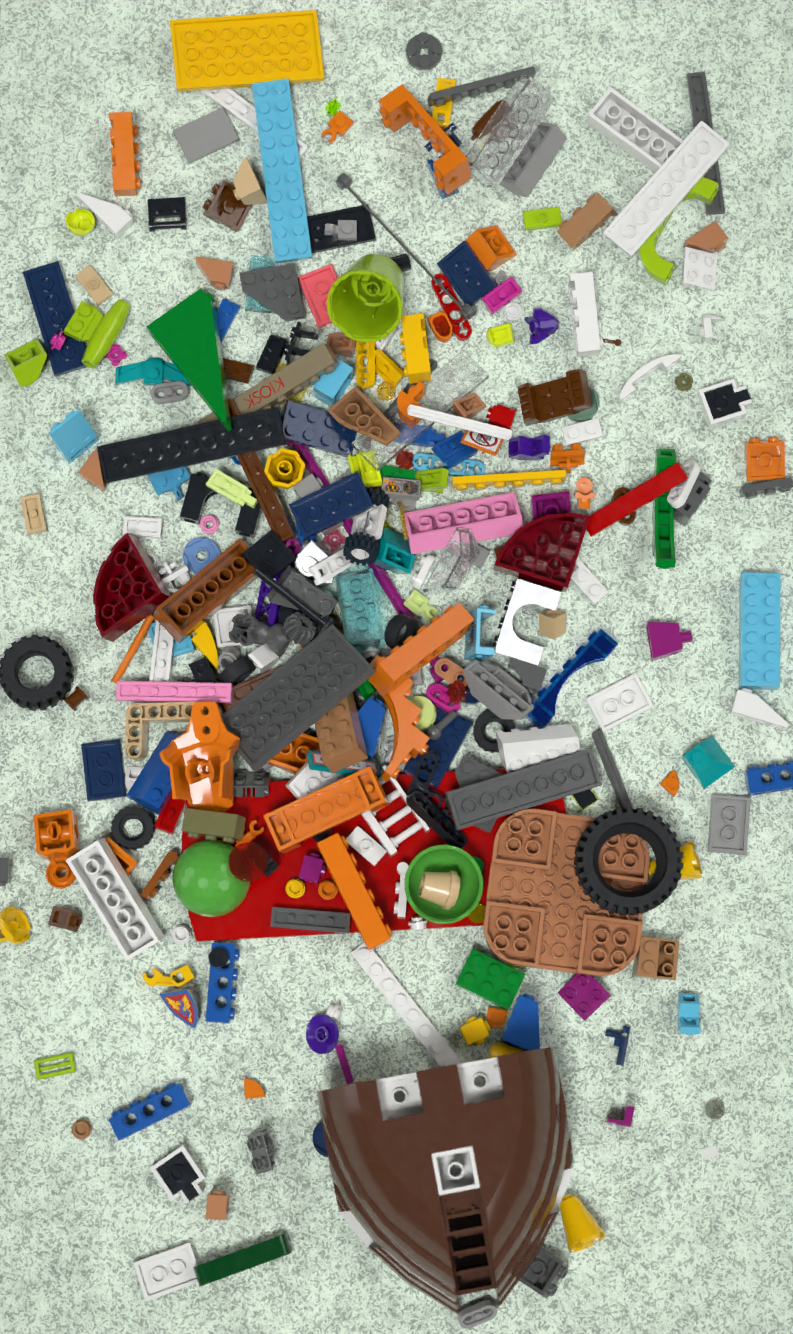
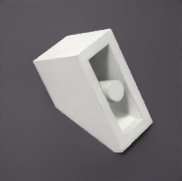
(263, 658)

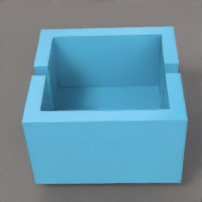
(332, 386)

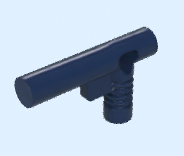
(452, 127)
(619, 1042)

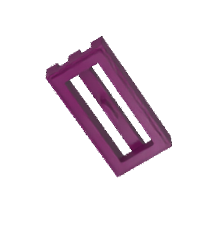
(344, 1064)

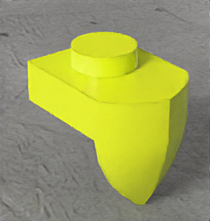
(500, 335)

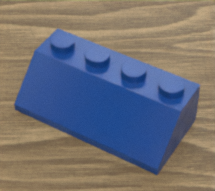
(153, 784)

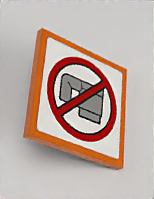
(482, 442)

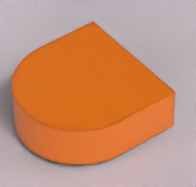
(496, 1017)

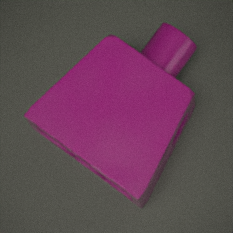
(665, 639)

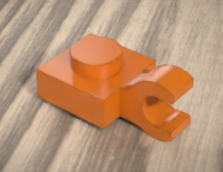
(250, 836)

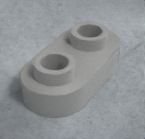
(169, 390)
(477, 1314)

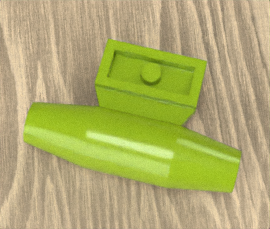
(98, 330)

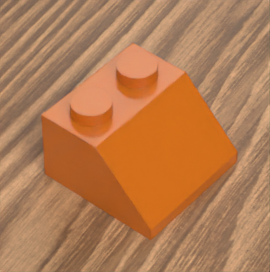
(491, 247)

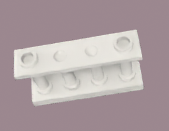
(380, 828)

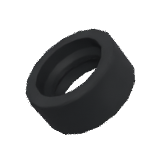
(394, 627)
(237, 671)

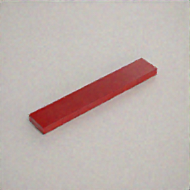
(636, 499)

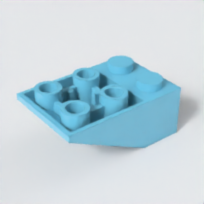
(73, 436)

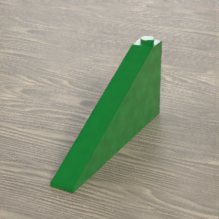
(193, 344)

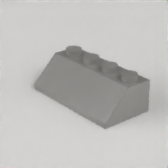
(533, 159)

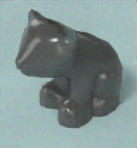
(250, 631)

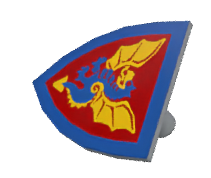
(182, 1005)

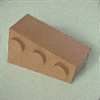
(586, 221)

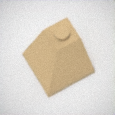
(248, 186)

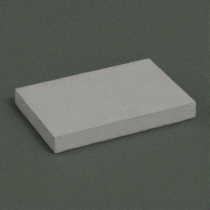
(206, 135)
(729, 824)

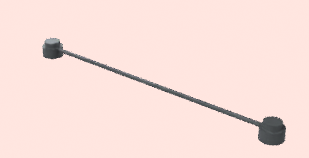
(466, 311)

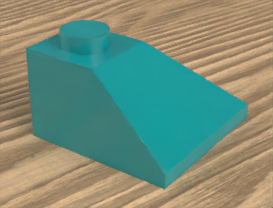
(707, 762)

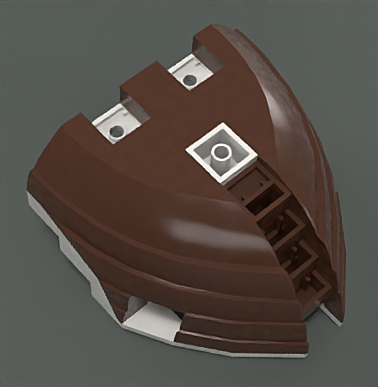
(456, 1175)

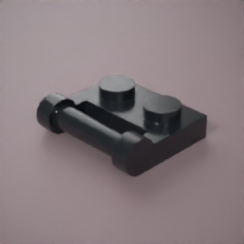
(167, 208)

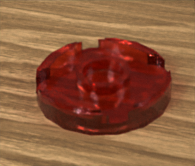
(248, 862)

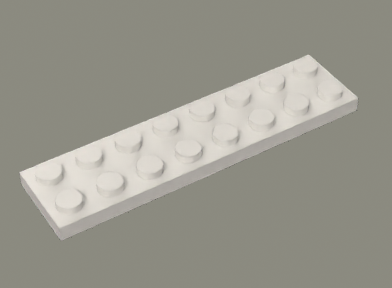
(666, 189)

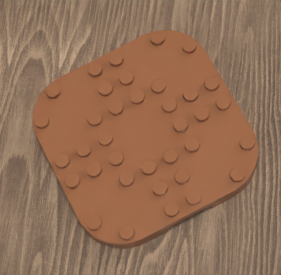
(540, 911)

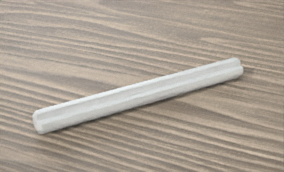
(459, 422)

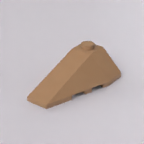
(362, 416)

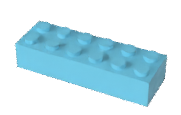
(759, 631)

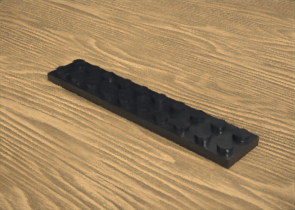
(191, 445)

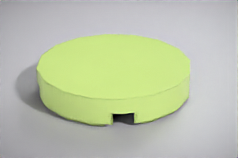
(427, 714)

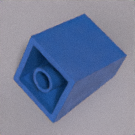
(371, 721)
(523, 1024)

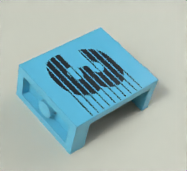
(472, 649)

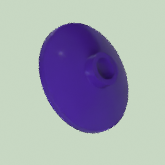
(316, 1037)

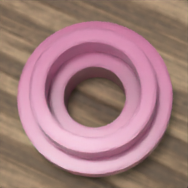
(209, 518)

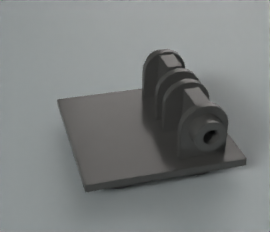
(257, 780)
(257, 1145)

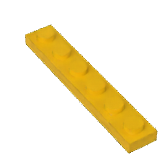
(500, 481)

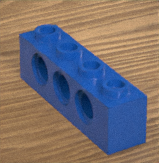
(756, 786)
(215, 1014)
(123, 1129)

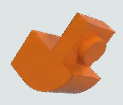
(413, 395)

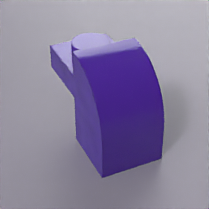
(529, 448)

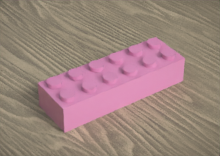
(486, 517)

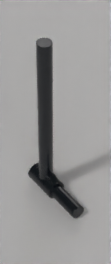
(322, 623)

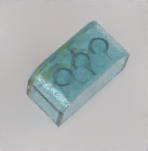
(360, 609)

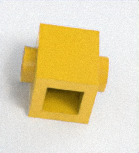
(475, 1031)

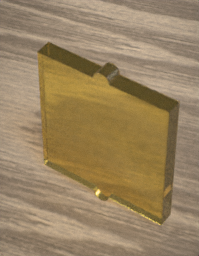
(402, 520)

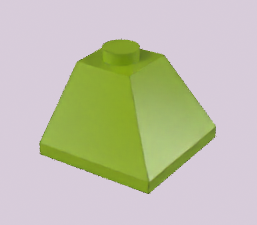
(27, 362)

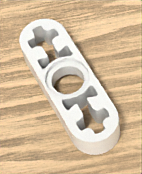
(679, 494)

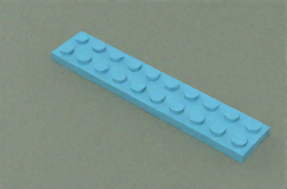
(282, 171)

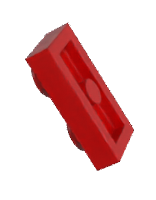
(170, 815)

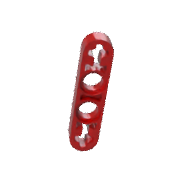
(449, 308)

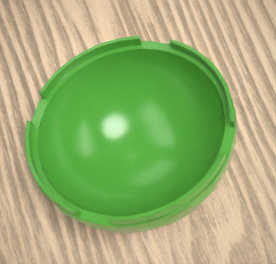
(443, 859)
(205, 881)

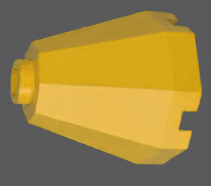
(284, 468)

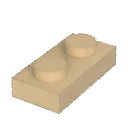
(33, 514)

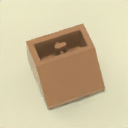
(656, 959)

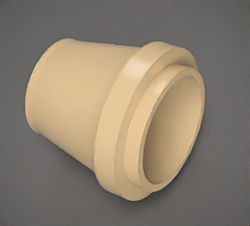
(440, 888)

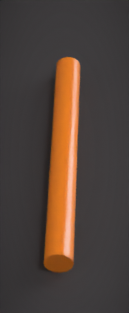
(133, 648)

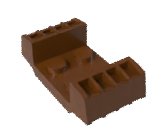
(555, 398)

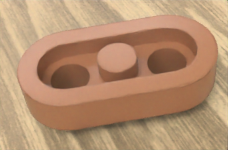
(451, 673)

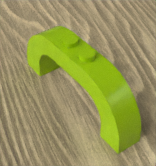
(656, 266)

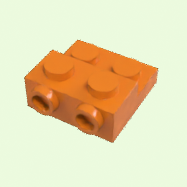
(764, 459)

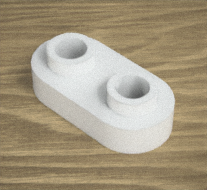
(426, 565)

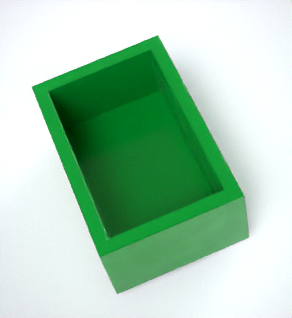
(490, 979)

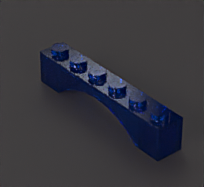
(597, 650)

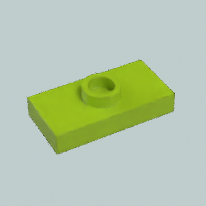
(542, 218)

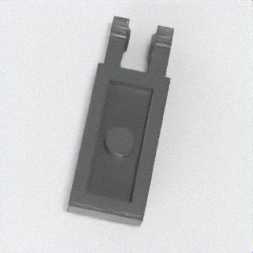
(767, 488)

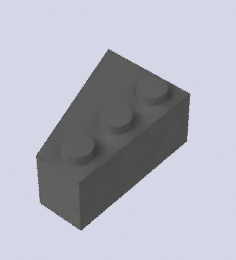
(303, 588)

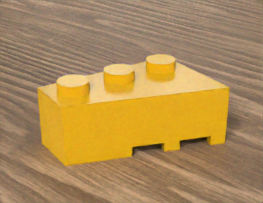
(415, 348)

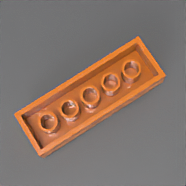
(420, 649)
(352, 889)

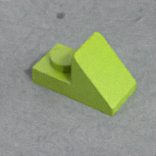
(433, 480)

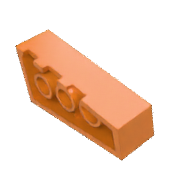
(124, 154)

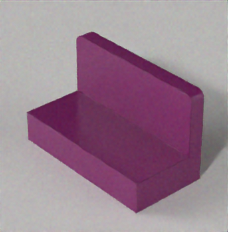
(626, 1119)

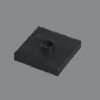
(269, 555)

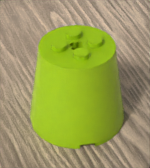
(367, 298)

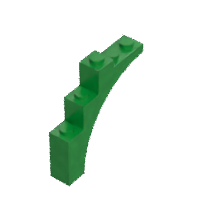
(663, 516)

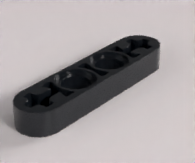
(416, 800)

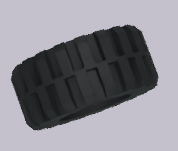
(21, 652)

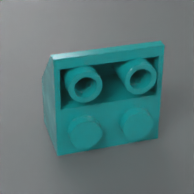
(394, 553)

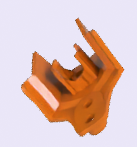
(203, 761)

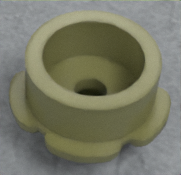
(684, 377)

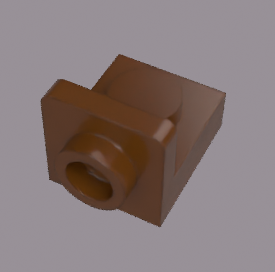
(65, 919)

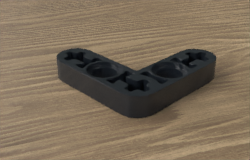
(422, 786)

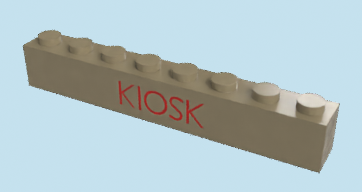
(285, 382)

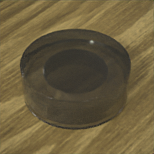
(714, 1109)

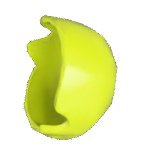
(80, 222)

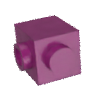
(312, 868)

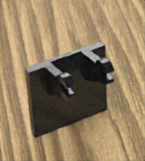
(296, 335)

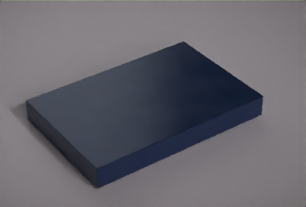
(467, 274)
(103, 770)

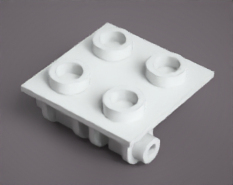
(699, 269)

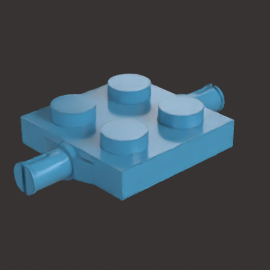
(169, 481)

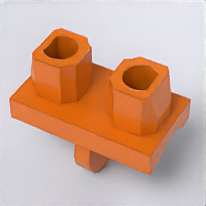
(568, 458)
(584, 493)

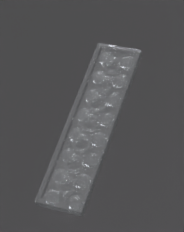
(448, 384)

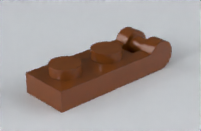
(159, 876)

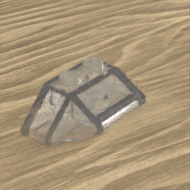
(454, 562)

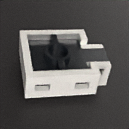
(724, 402)
(179, 1175)

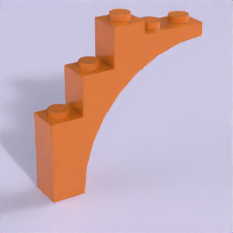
(405, 716)

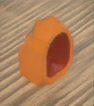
(440, 326)

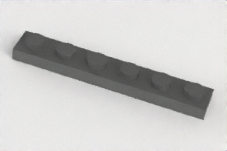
(474, 88)

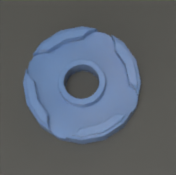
(195, 546)

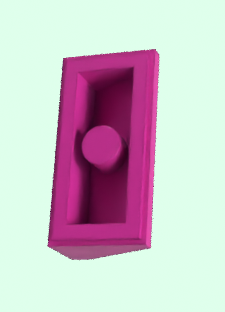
(502, 295)

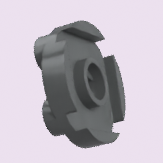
(423, 61)

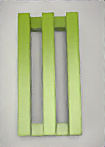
(38, 1070)

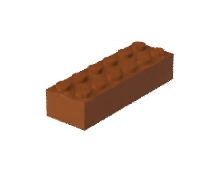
(206, 593)

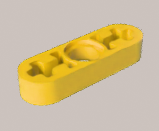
(360, 355)

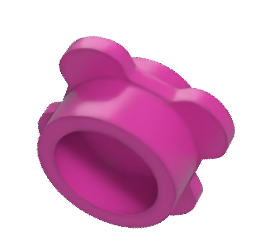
(57, 341)
(115, 349)

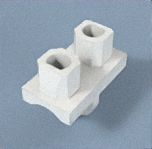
(180, 573)

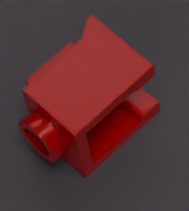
(501, 416)

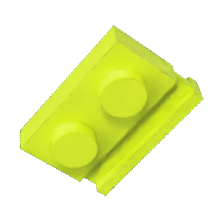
(367, 473)

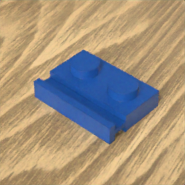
(452, 451)

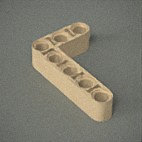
(146, 717)

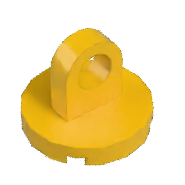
(14, 926)

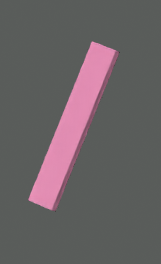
(173, 692)

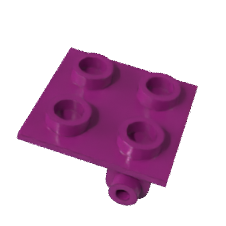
(584, 995)

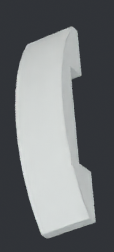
(665, 363)

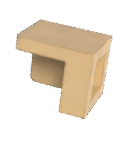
(552, 623)

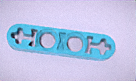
(425, 457)

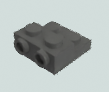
(545, 1273)

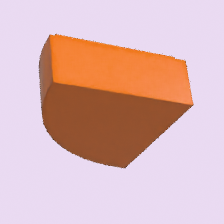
(671, 783)
(253, 1089)

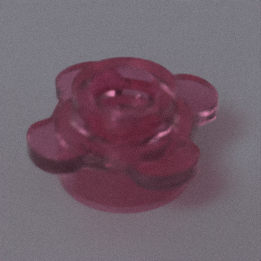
(329, 540)

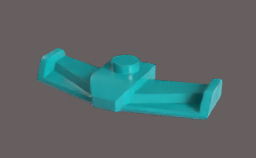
(151, 370)

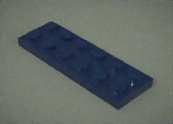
(53, 314)

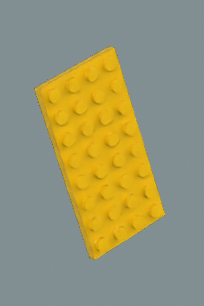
(246, 50)

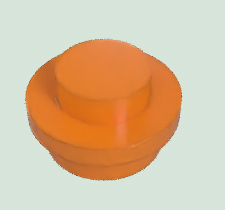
(327, 889)

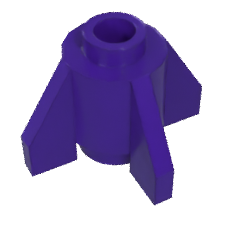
(541, 325)

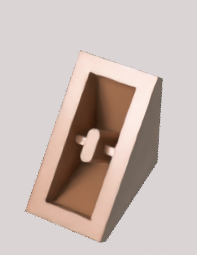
(341, 344)
(468, 406)
(92, 471)

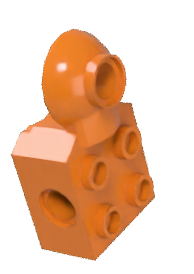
(57, 841)

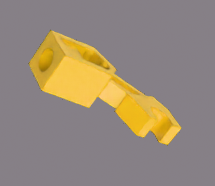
(161, 980)

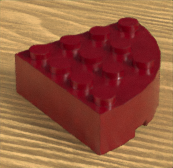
(544, 550)
(126, 589)

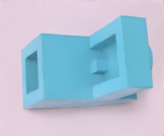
(688, 1013)

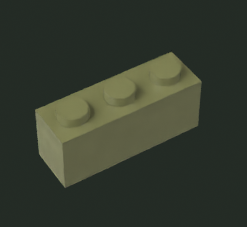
(213, 825)

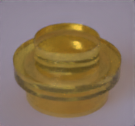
(386, 391)

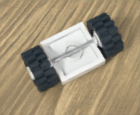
(367, 528)

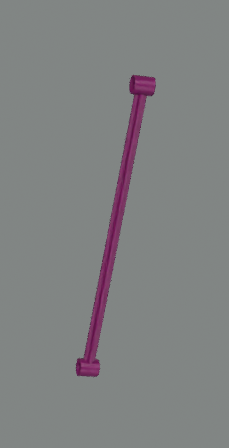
(378, 571)

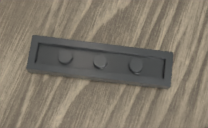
(310, 920)

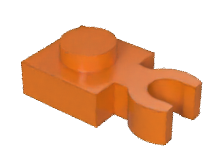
(338, 125)

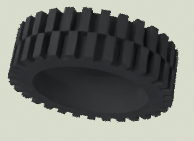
(655, 834)

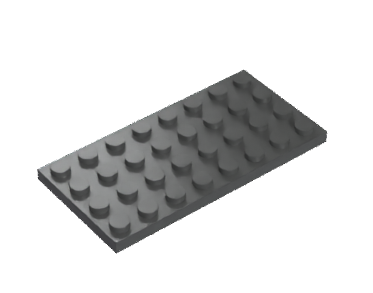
(296, 696)

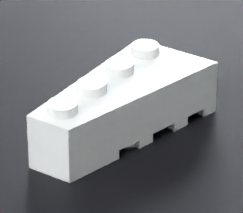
(535, 746)

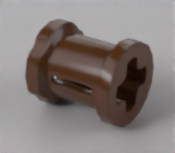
(76, 698)

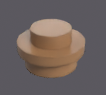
(81, 1129)

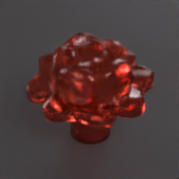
(404, 460)
(456, 692)

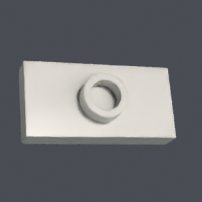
(142, 526)
(366, 846)

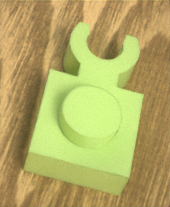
(419, 604)

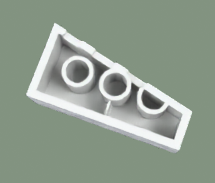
(584, 314)

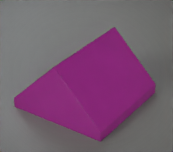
(550, 504)

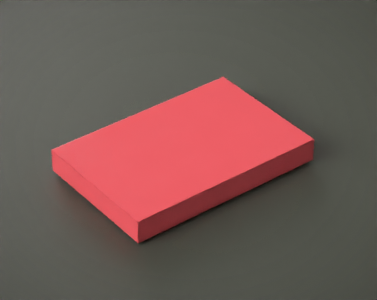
(316, 289)

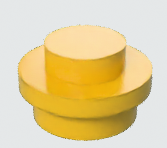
(295, 888)

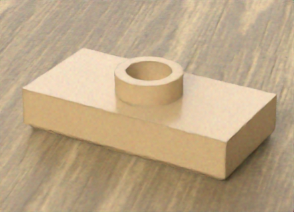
(94, 285)

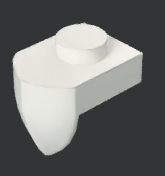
(705, 329)

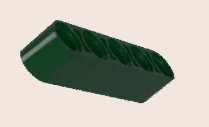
(242, 1260)

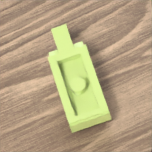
(231, 489)

